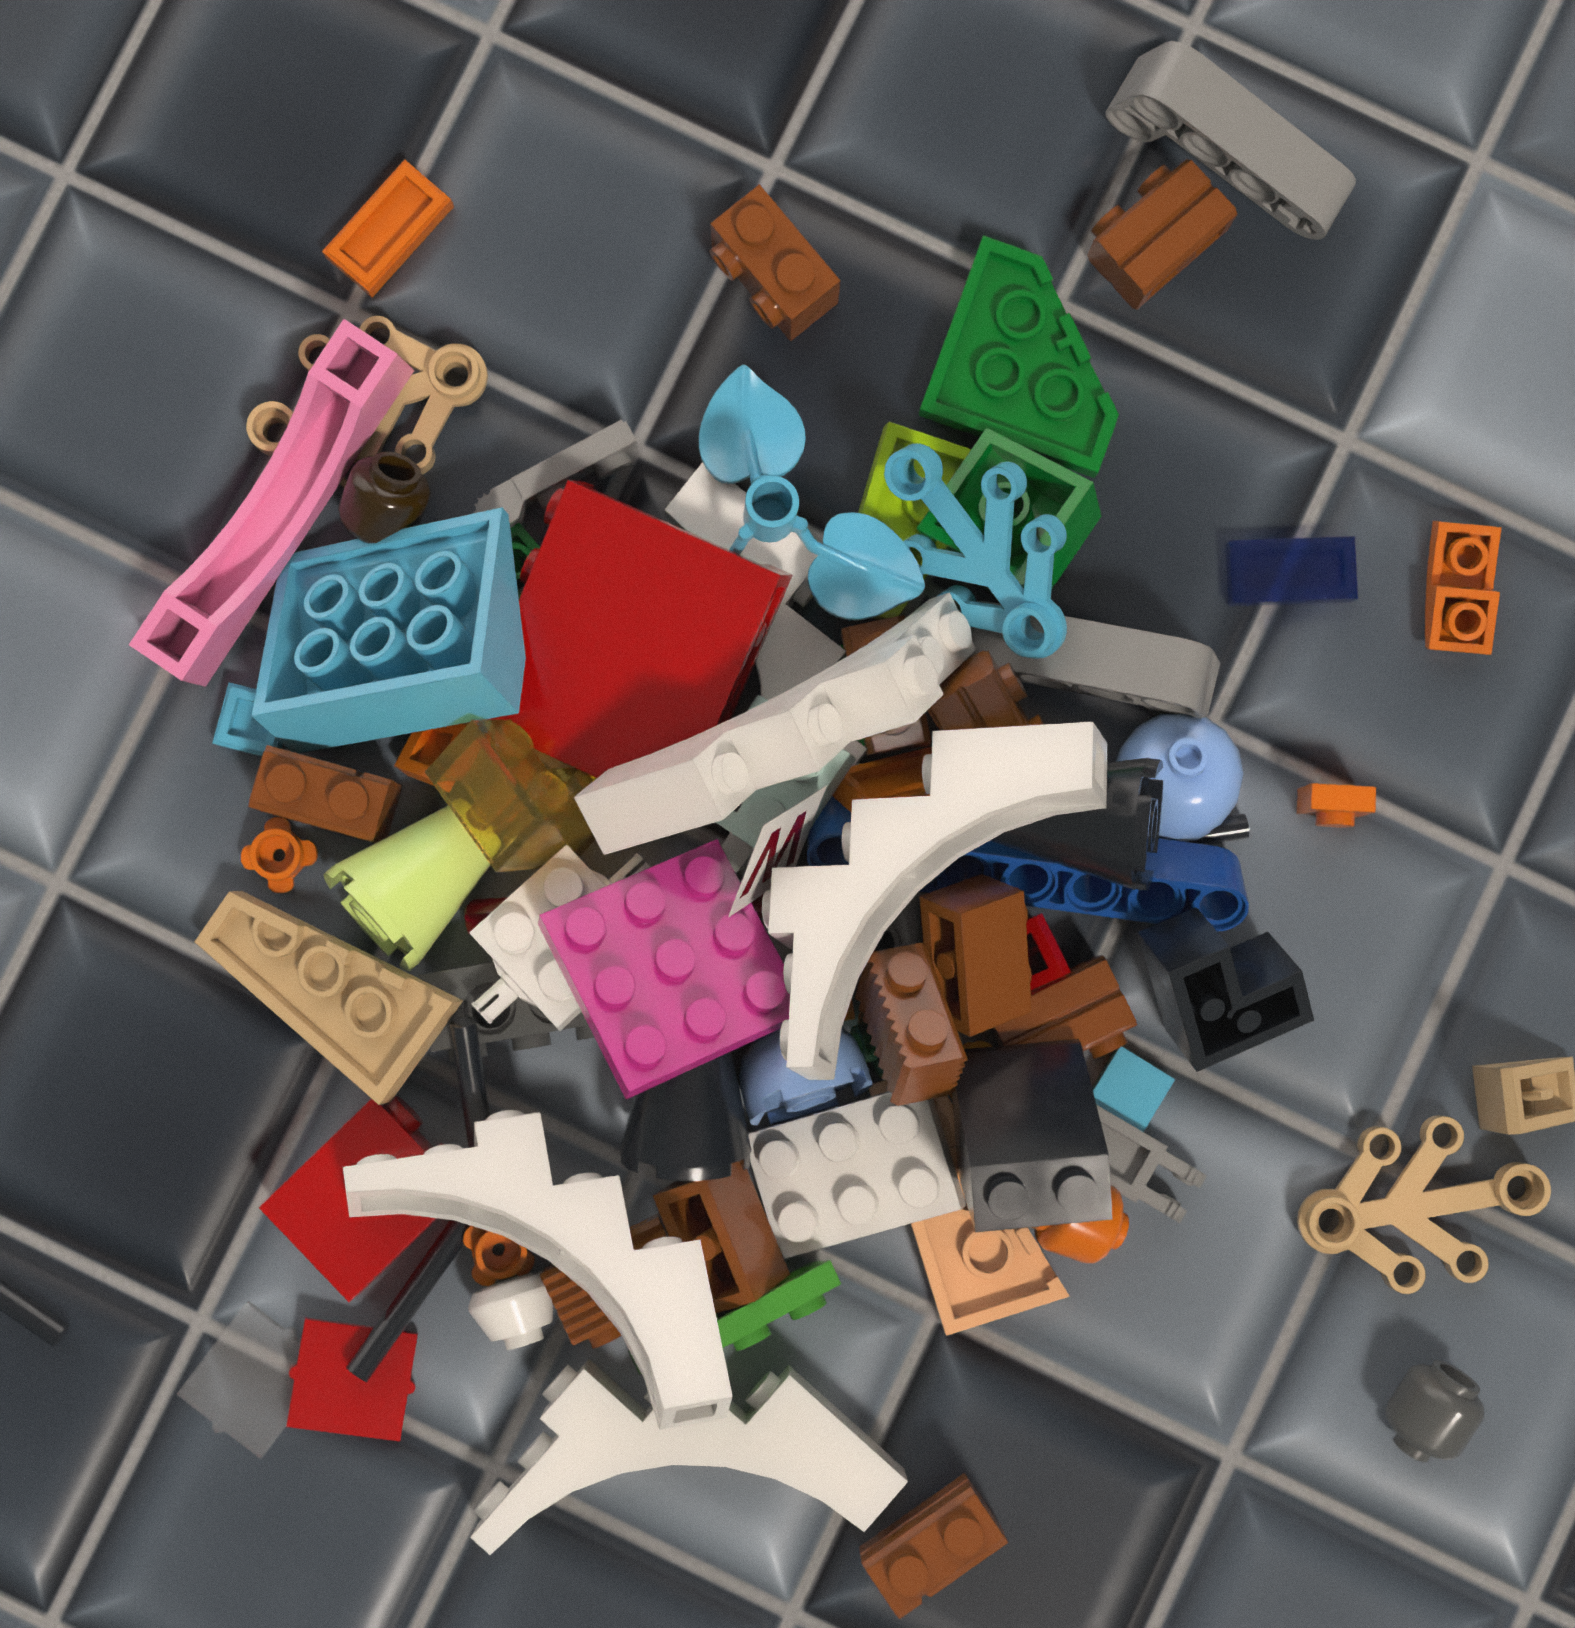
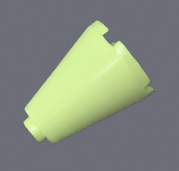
(411, 884)

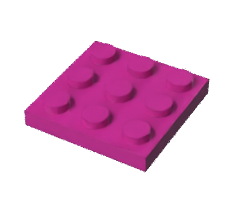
(668, 969)

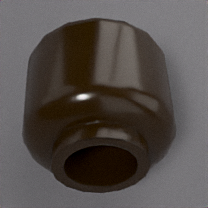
(383, 496)

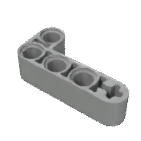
(1234, 135)
(1117, 665)

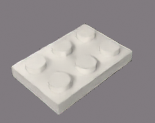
(853, 1172)

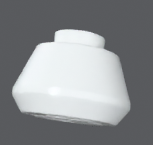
(513, 1310)

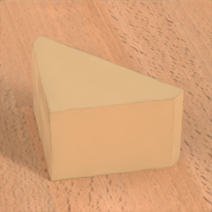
(1525, 1094)

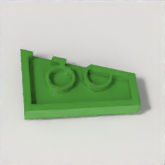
(796, 1294)

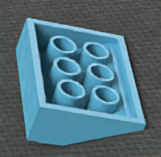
(394, 635)

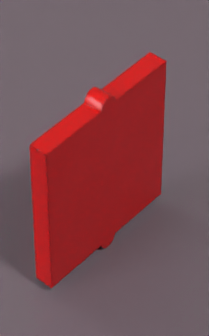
(334, 1399)

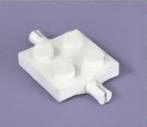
(518, 946)

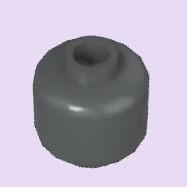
(1434, 1411)

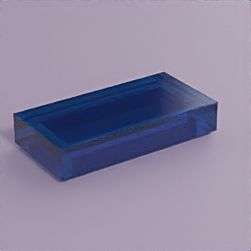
(1291, 571)

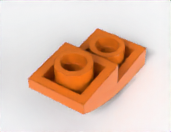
(1460, 587)

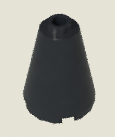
(1104, 841)
(689, 1125)

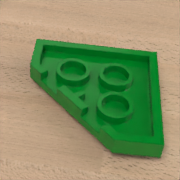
(1020, 364)

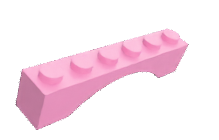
(222, 589)

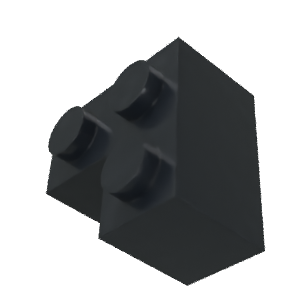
(1221, 996)

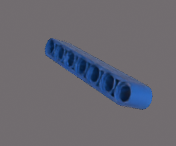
(1183, 877)

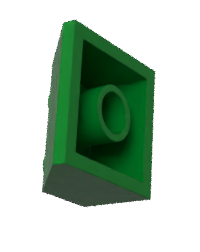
(1049, 491)

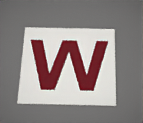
(777, 847)

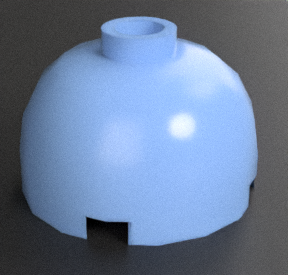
(1198, 772)
(787, 1095)

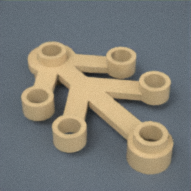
(426, 384)
(1409, 1206)

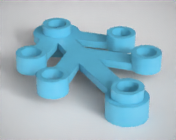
(986, 556)

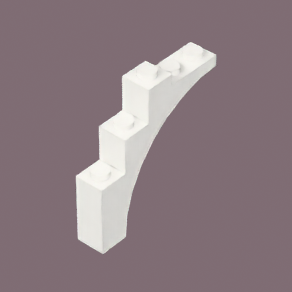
(793, 645)
(783, 738)
(895, 846)
(506, 1187)
(604, 1432)

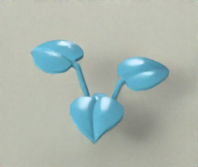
(761, 436)

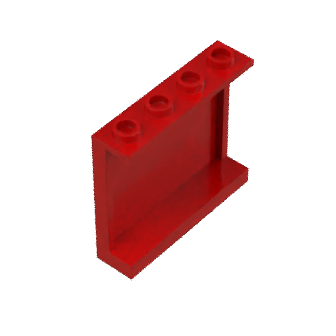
(633, 631)

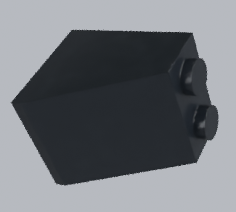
(1030, 1137)

